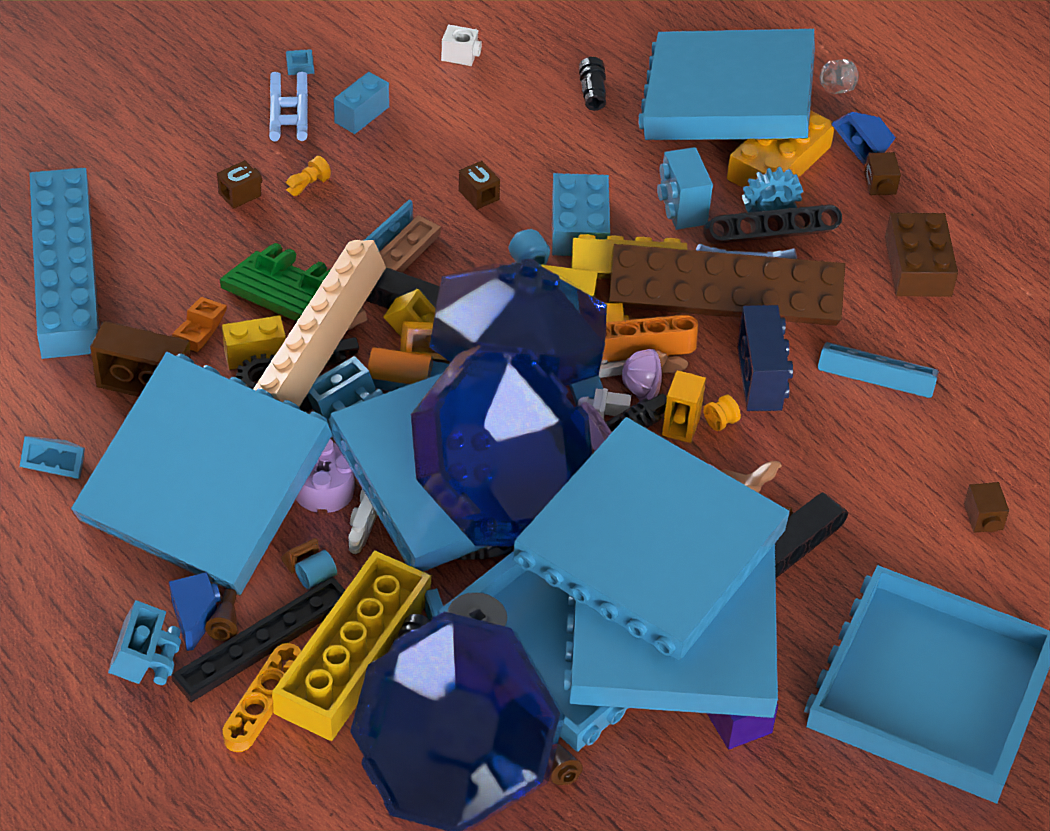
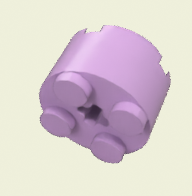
(329, 483)

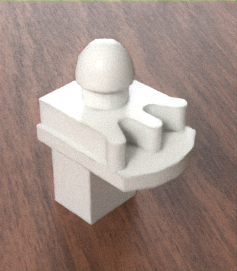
(608, 402)

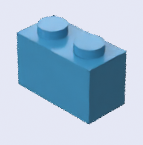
(361, 102)

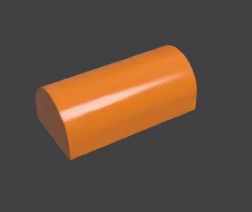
(399, 366)

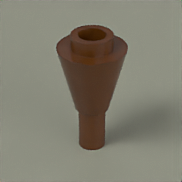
(223, 622)
(565, 767)

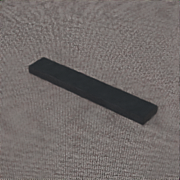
(257, 640)

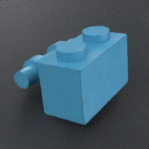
(342, 388)
(138, 642)

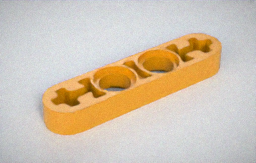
(257, 695)

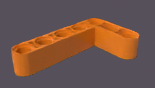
(667, 334)

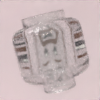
(839, 76)

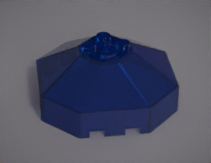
(522, 309)
(497, 441)
(456, 723)

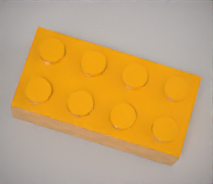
(788, 153)

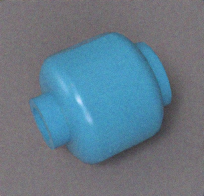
(529, 245)

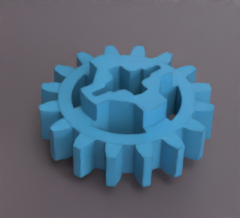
(771, 191)

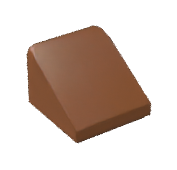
(300, 553)

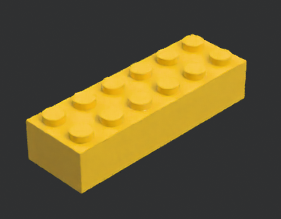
(360, 628)

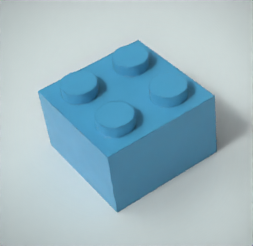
(685, 188)

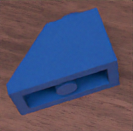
(864, 134)
(194, 604)

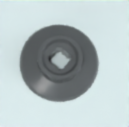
(479, 607)

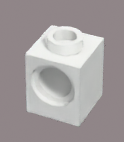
(460, 45)

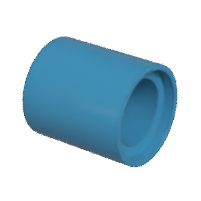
(315, 569)

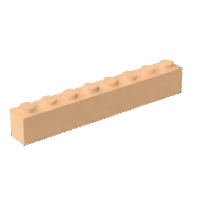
(323, 323)

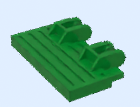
(273, 281)

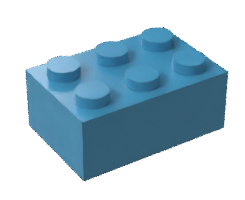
(578, 208)

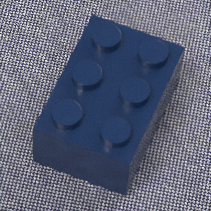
(764, 358)

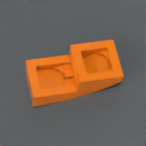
(201, 322)

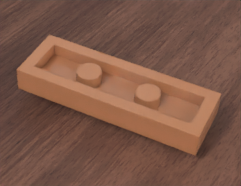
(410, 243)

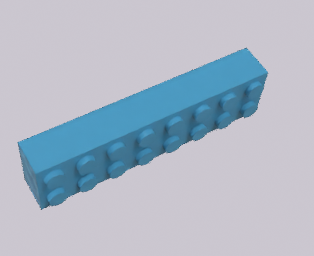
(63, 262)

